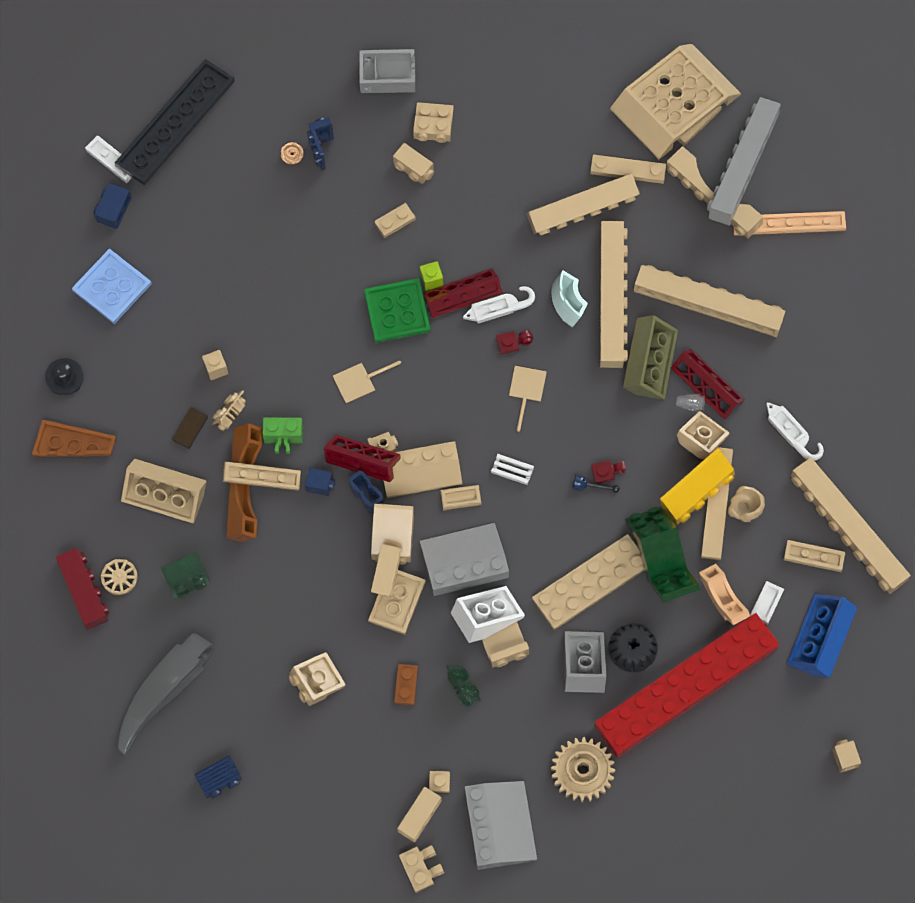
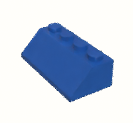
(822, 635)

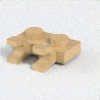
(416, 869)

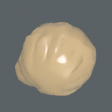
(746, 504)

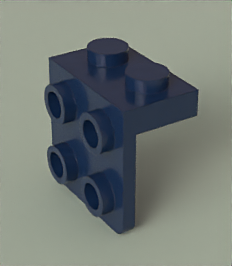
(318, 133)

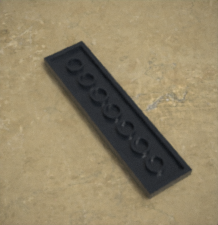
(174, 122)

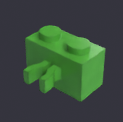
(282, 431)

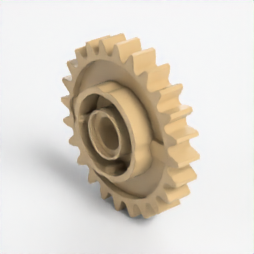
(582, 755)

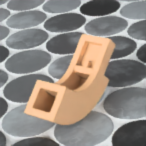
(722, 595)

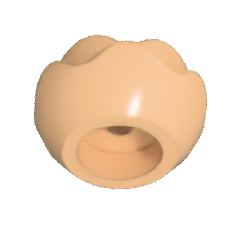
(292, 148)

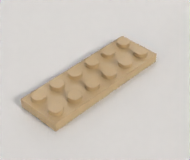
(589, 582)

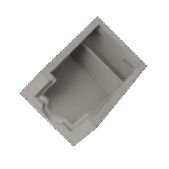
(387, 71)

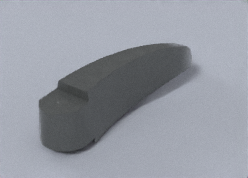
(165, 682)

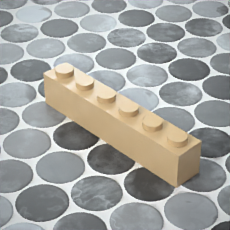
(583, 203)

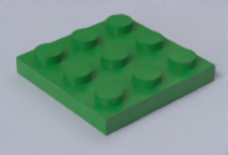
(397, 310)

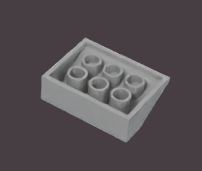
(464, 559)
(500, 824)

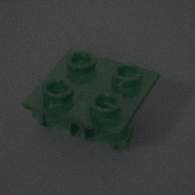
(459, 679)

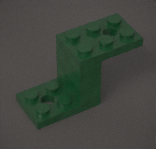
(662, 554)

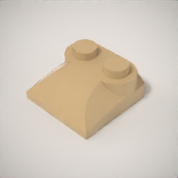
(701, 435)

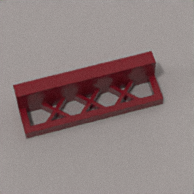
(463, 294)
(710, 377)
(358, 460)

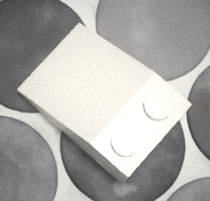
(486, 613)

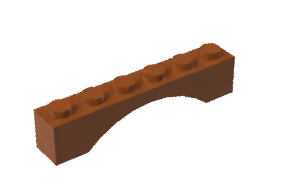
(241, 518)

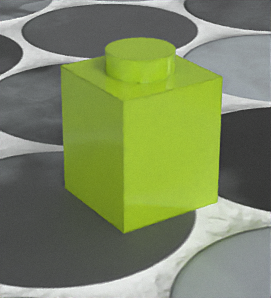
(431, 276)

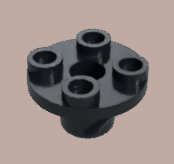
(64, 376)

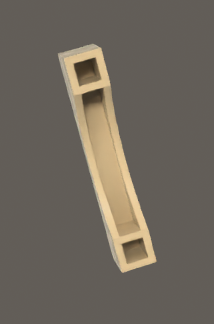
(684, 166)

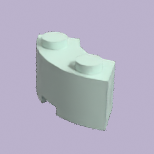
(567, 298)

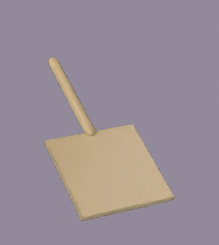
(356, 382)
(528, 385)

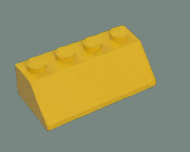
(697, 487)

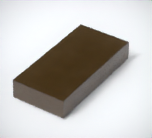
(190, 428)

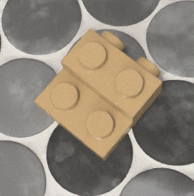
(433, 122)
(316, 679)

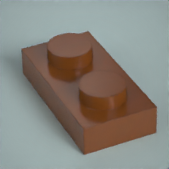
(406, 684)

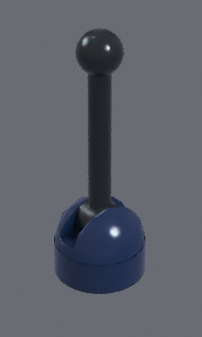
(581, 483)

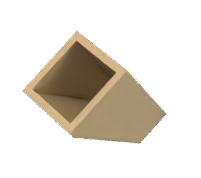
(393, 527)

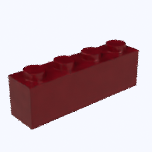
(82, 589)

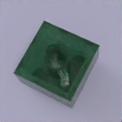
(185, 575)

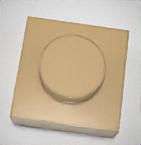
(439, 781)

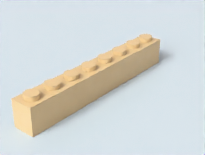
(612, 295)
(709, 300)
(850, 526)

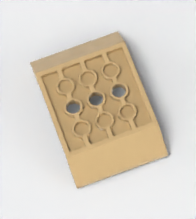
(660, 117)

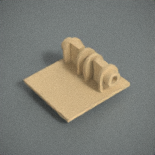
(233, 402)

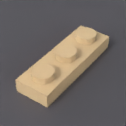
(814, 556)

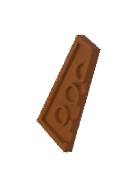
(70, 441)

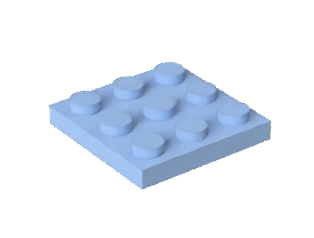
(111, 286)

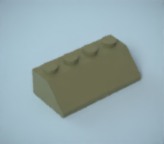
(650, 357)

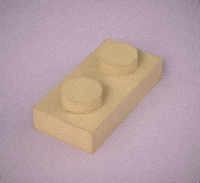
(394, 220)

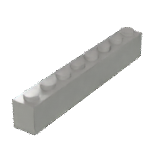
(744, 161)

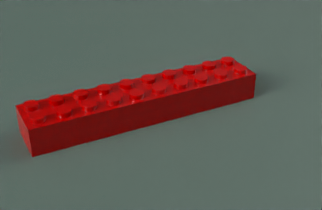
(686, 685)

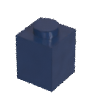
(319, 482)

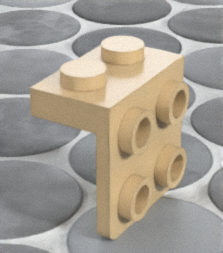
(506, 646)

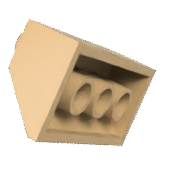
(424, 470)
(163, 490)

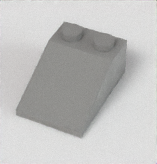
(584, 662)

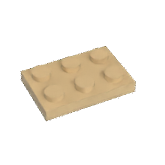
(398, 610)

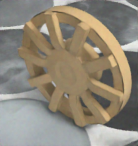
(119, 577)

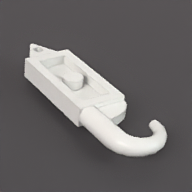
(498, 306)
(791, 430)

